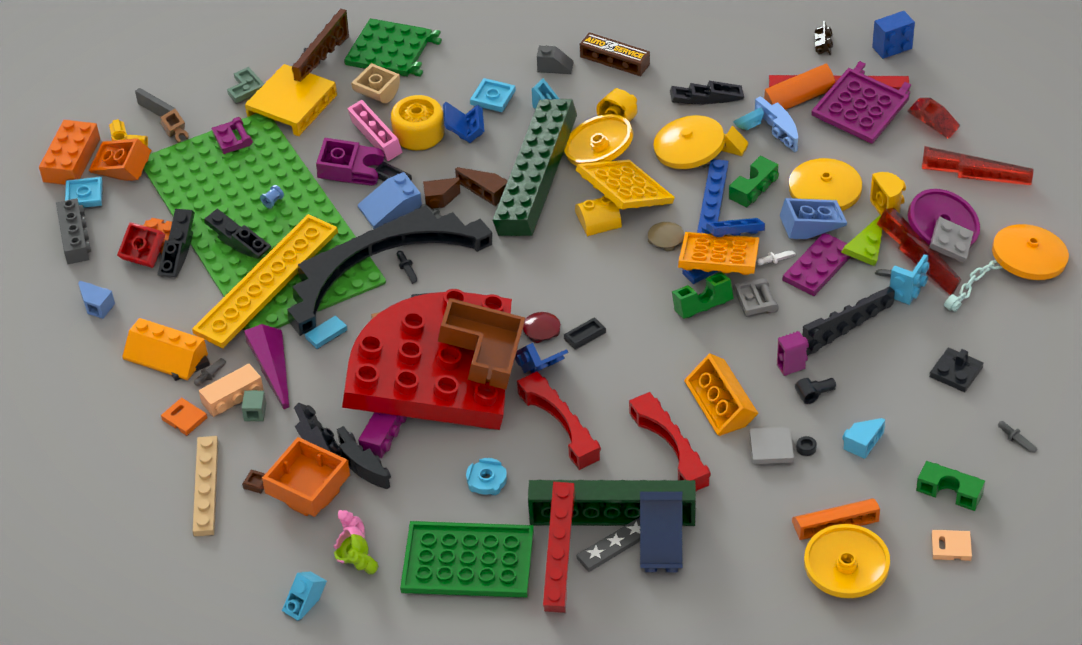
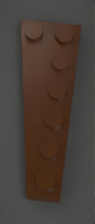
(333, 34)

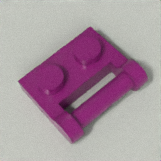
(227, 139)

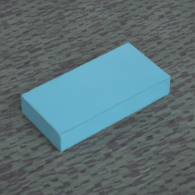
(326, 332)

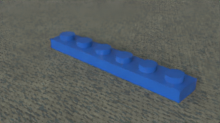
(713, 194)

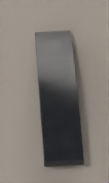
(713, 93)

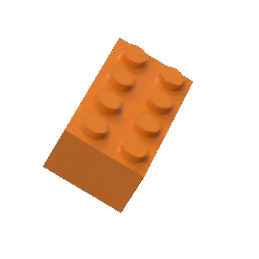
(69, 152)

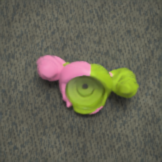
(351, 544)

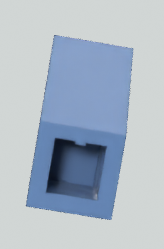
(97, 300)

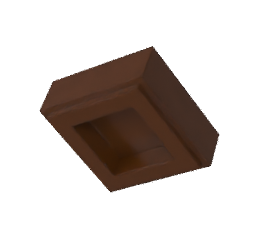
(254, 481)

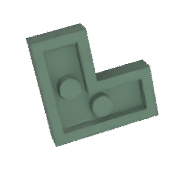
(247, 86)

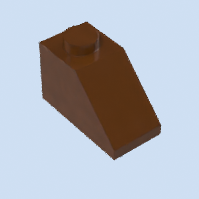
(441, 192)

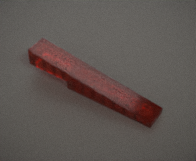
(975, 167)
(915, 247)

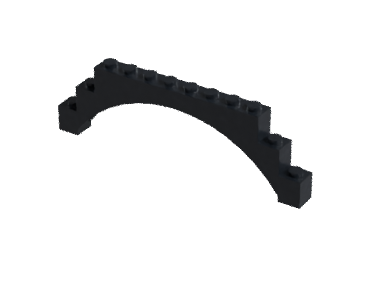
(413, 228)

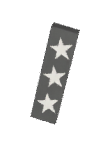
(610, 546)

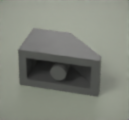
(553, 60)

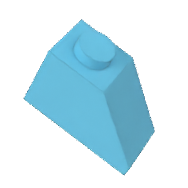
(863, 436)

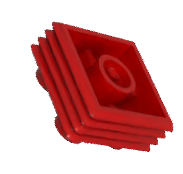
(148, 237)

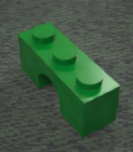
(762, 174)
(717, 292)
(937, 477)

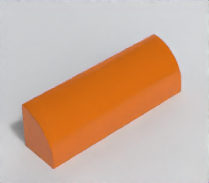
(801, 87)
(855, 513)

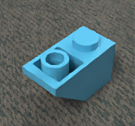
(303, 594)

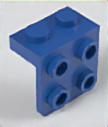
(466, 126)
(530, 361)

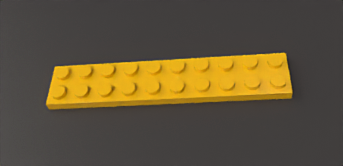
(264, 281)

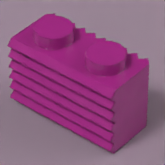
(792, 353)

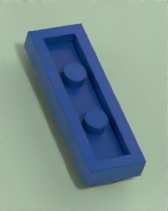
(735, 227)

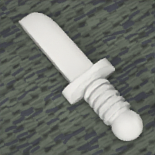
(775, 258)

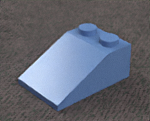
(390, 200)
(810, 217)

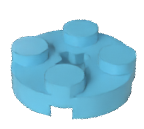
(490, 485)

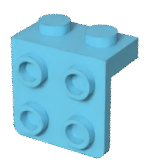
(908, 283)

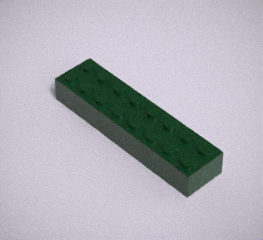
(607, 500)

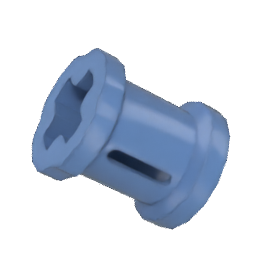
(272, 196)

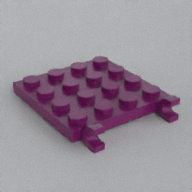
(861, 104)

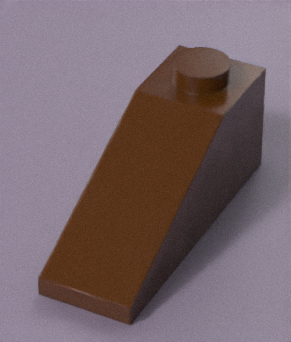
(484, 184)

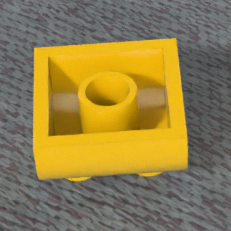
(887, 191)
(598, 215)

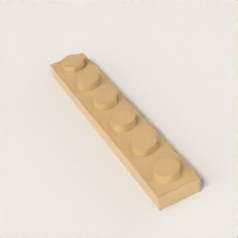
(205, 486)

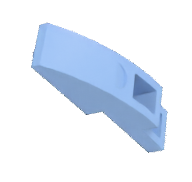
(781, 122)

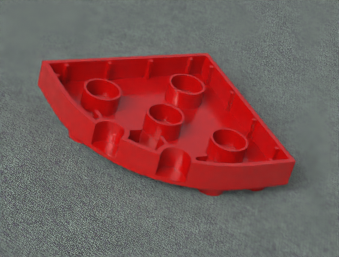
(408, 373)

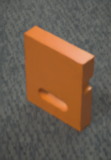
(186, 419)

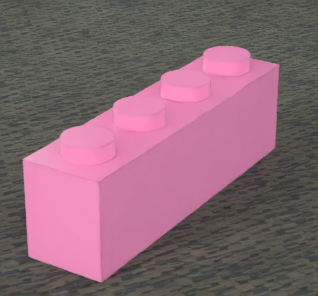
(374, 130)

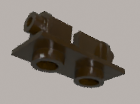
(823, 39)

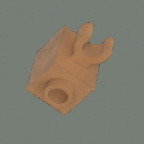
(174, 125)

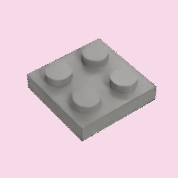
(951, 239)

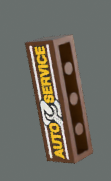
(615, 54)

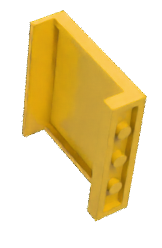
(291, 100)

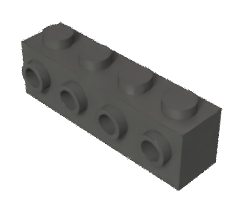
(73, 231)

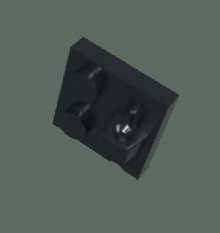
(956, 369)

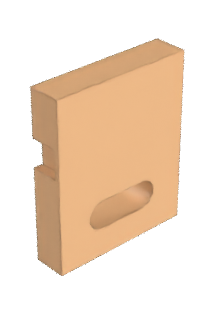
(956, 545)

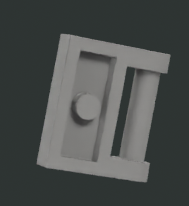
(751, 300)

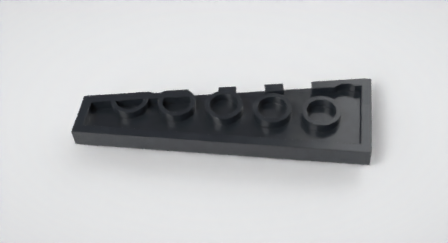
(827, 330)

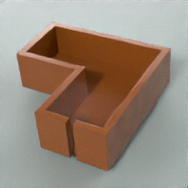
(489, 333)

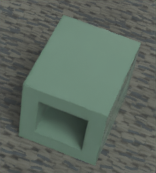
(254, 405)

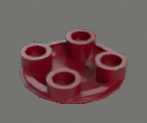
(541, 326)

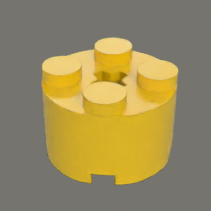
(618, 103)

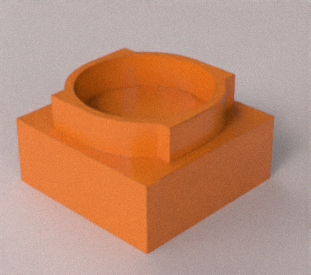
(306, 477)

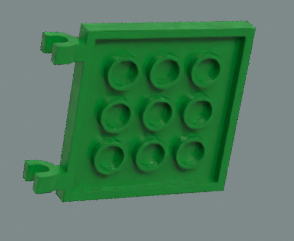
(391, 46)

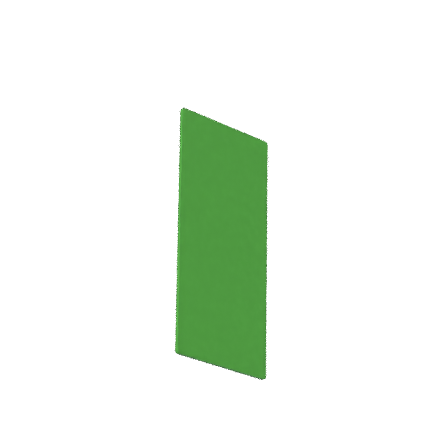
(203, 178)

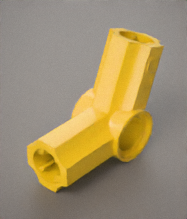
(118, 132)

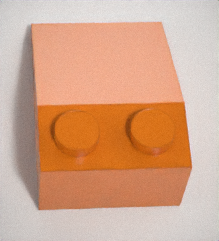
(121, 159)

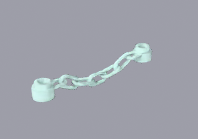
(954, 302)

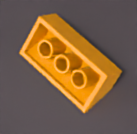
(164, 348)
(720, 395)

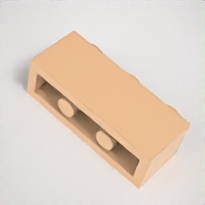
(230, 389)

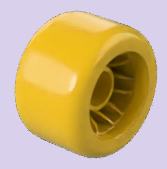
(418, 122)

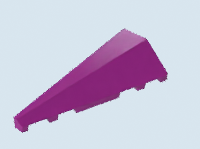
(268, 349)

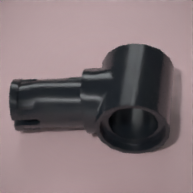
(810, 391)

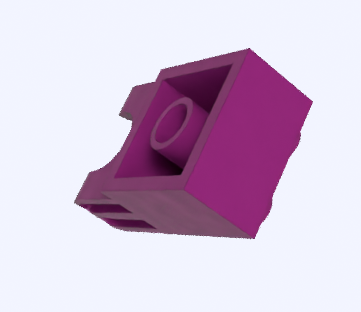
(348, 162)

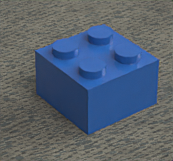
(893, 34)

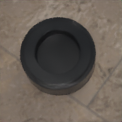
(806, 446)

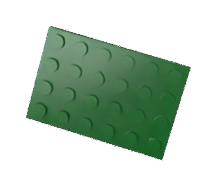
(467, 559)

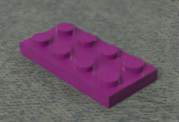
(817, 265)

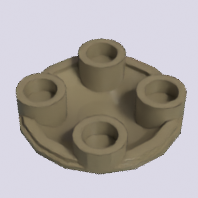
(666, 235)

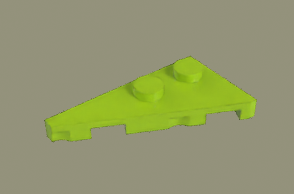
(866, 244)

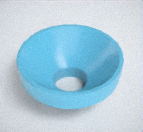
(750, 120)

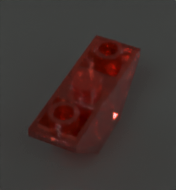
(934, 116)

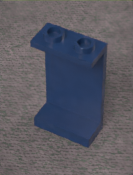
(661, 531)

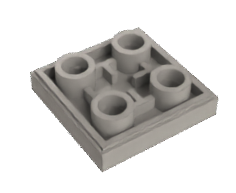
(771, 445)

